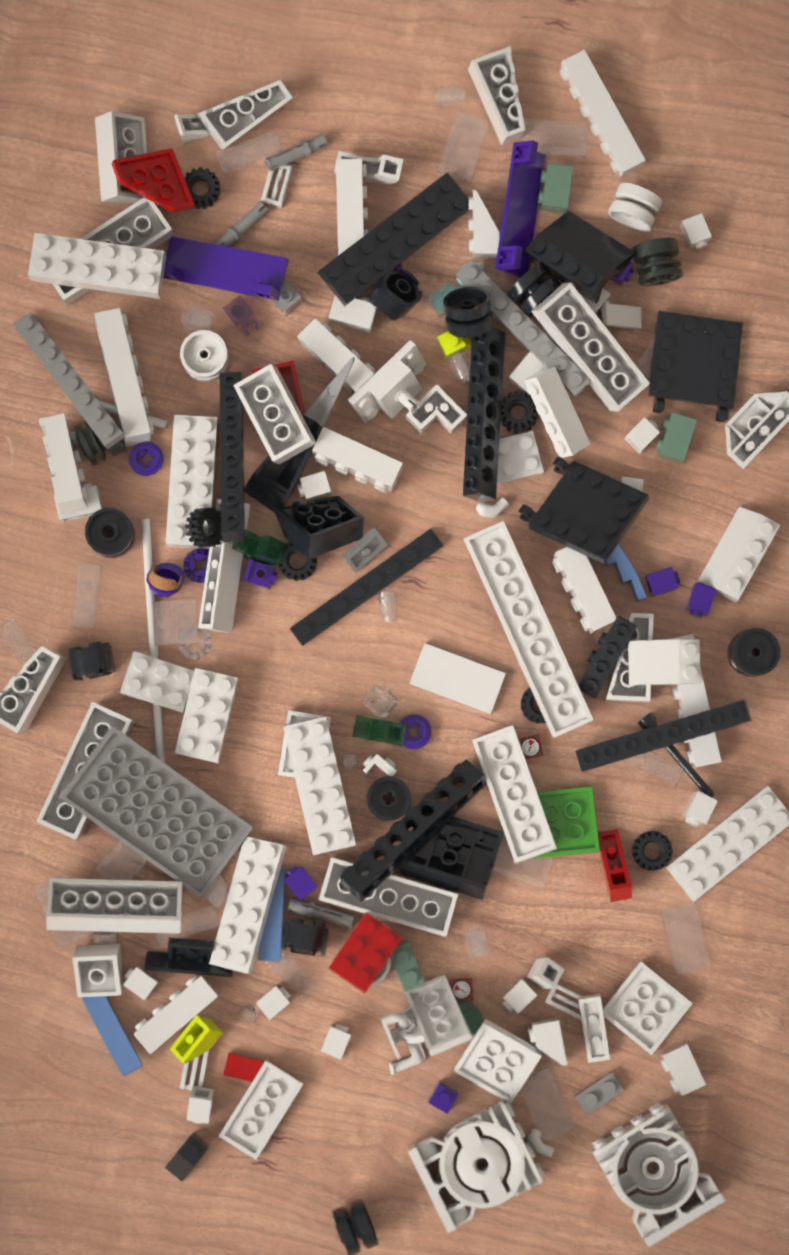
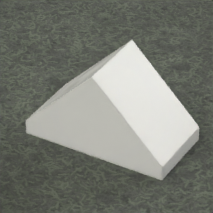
(190, 128)

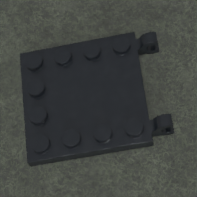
(695, 361)
(586, 510)

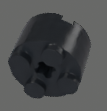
(396, 293)
(91, 661)
(381, 788)
(305, 938)

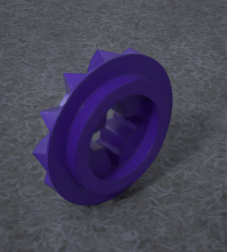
(139, 452)
(190, 565)
(424, 730)

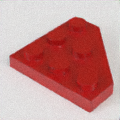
(156, 178)

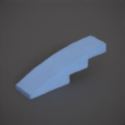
(626, 572)
(272, 935)
(113, 1034)

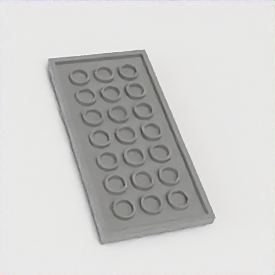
(156, 811)

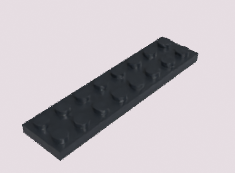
(395, 239)

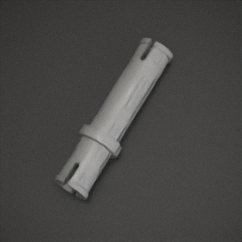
(289, 155)
(233, 234)
(320, 913)

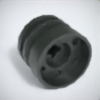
(658, 261)
(92, 445)

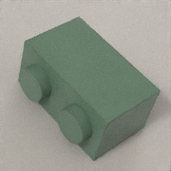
(556, 188)
(676, 437)
(407, 967)

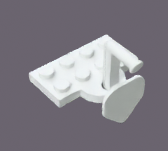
(429, 1018)

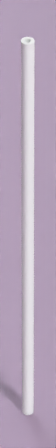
(153, 650)

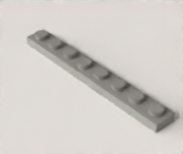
(525, 329)
(69, 380)

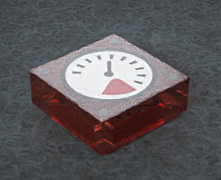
(531, 746)
(462, 989)

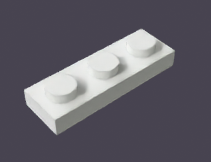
(594, 1028)

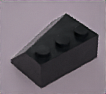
(320, 525)

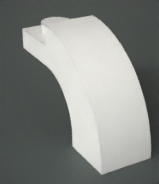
(378, 170)

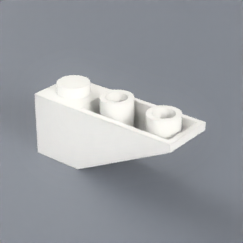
(485, 232)

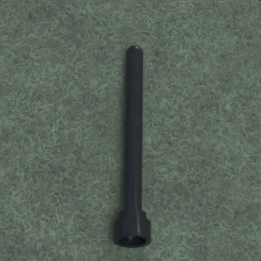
(648, 722)

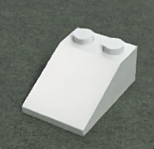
(664, 662)

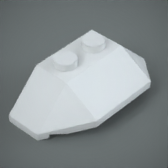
(756, 425)

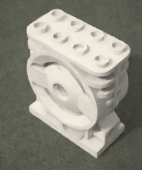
(494, 1122)
(662, 1125)

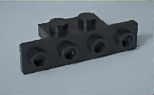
(606, 656)
(186, 957)

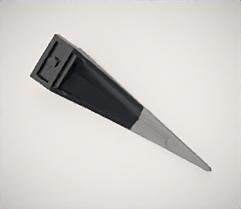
(276, 482)

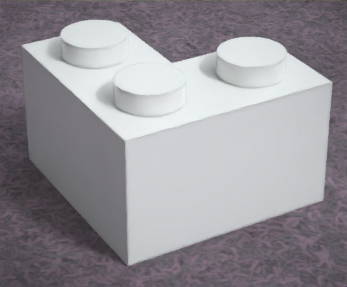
(439, 407)

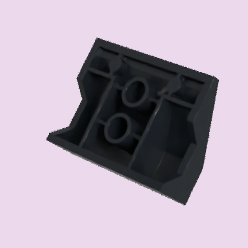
(579, 254)
(456, 857)

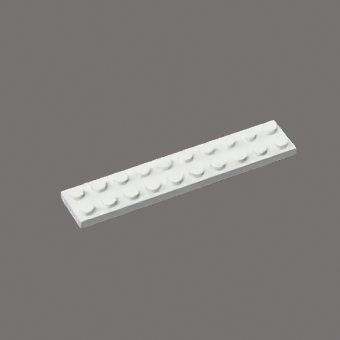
(528, 629)

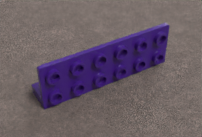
(520, 208)
(225, 268)

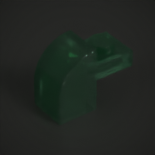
(261, 548)
(379, 730)
(471, 1015)

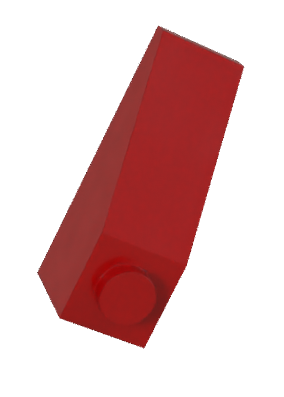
(614, 866)

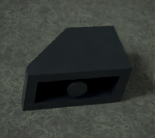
(187, 1157)

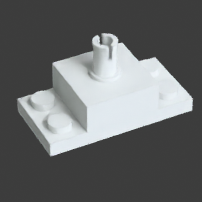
(391, 386)

